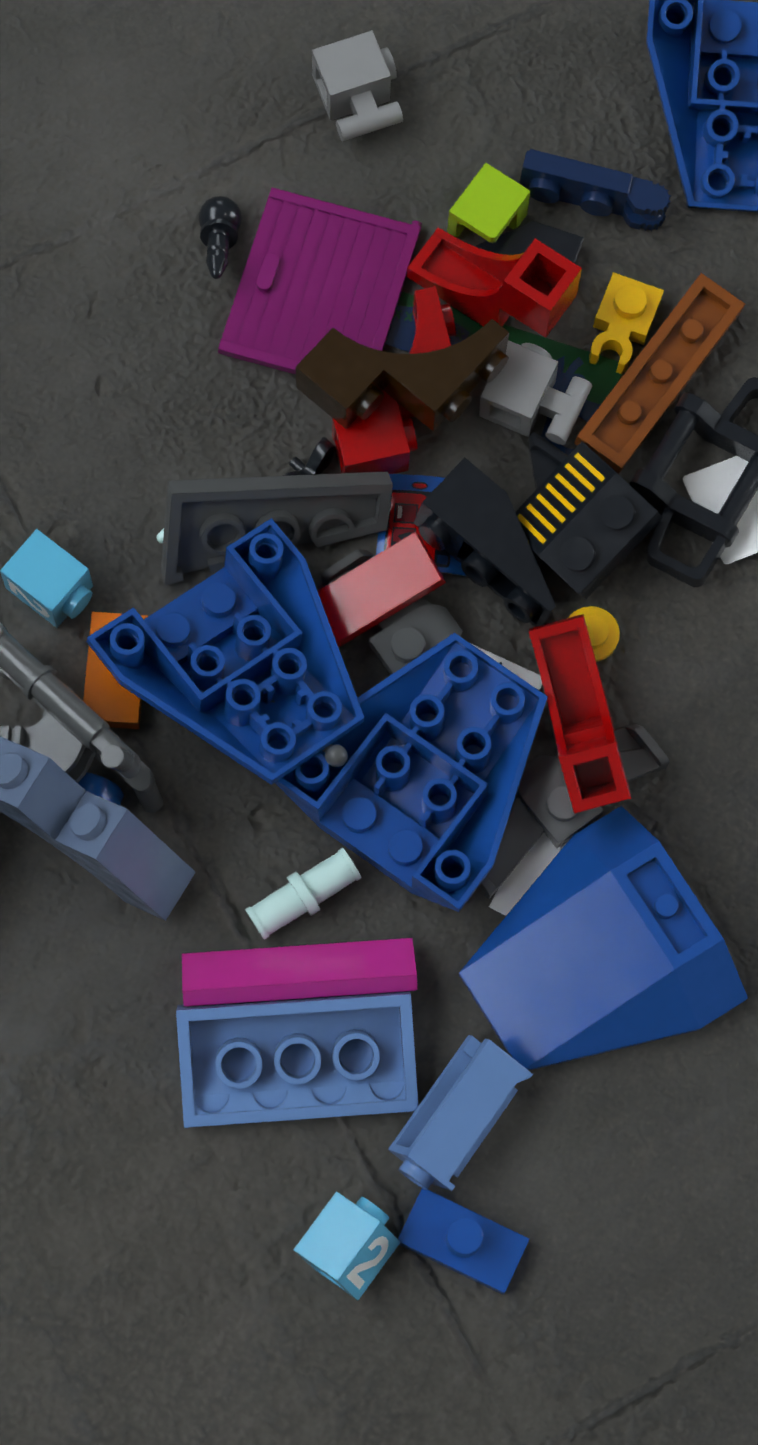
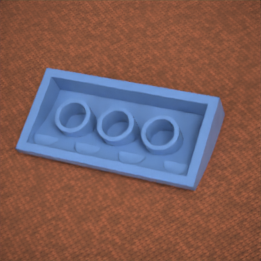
(297, 1059)

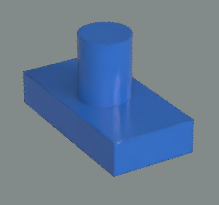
(463, 1241)

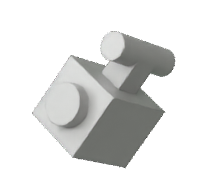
(353, 80)
(527, 390)

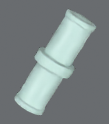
(303, 893)

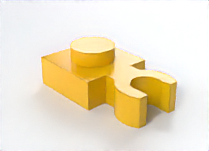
(624, 317)

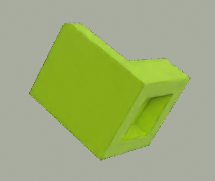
(489, 205)

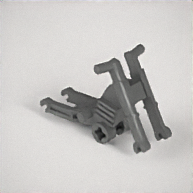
(70, 728)

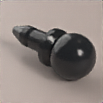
(219, 231)

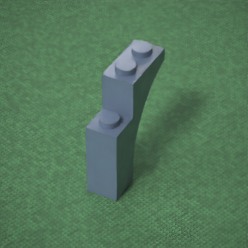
(91, 831)

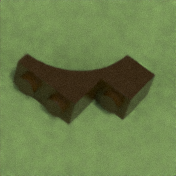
(432, 385)

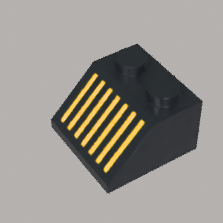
(585, 520)

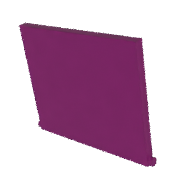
(316, 272)

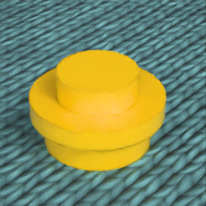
(602, 630)

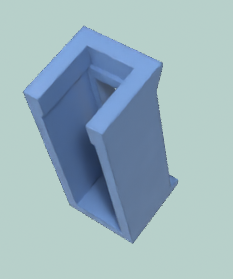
(457, 1113)

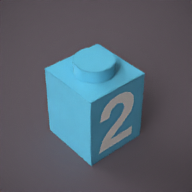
(48, 579)
(348, 1243)

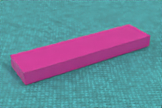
(298, 972)

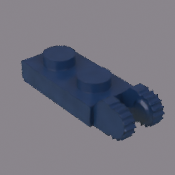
(595, 189)

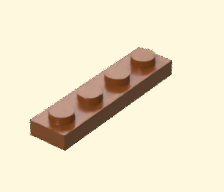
(660, 372)

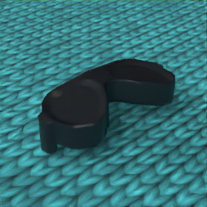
(317, 462)

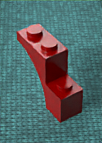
(491, 285)
(386, 437)
(579, 714)

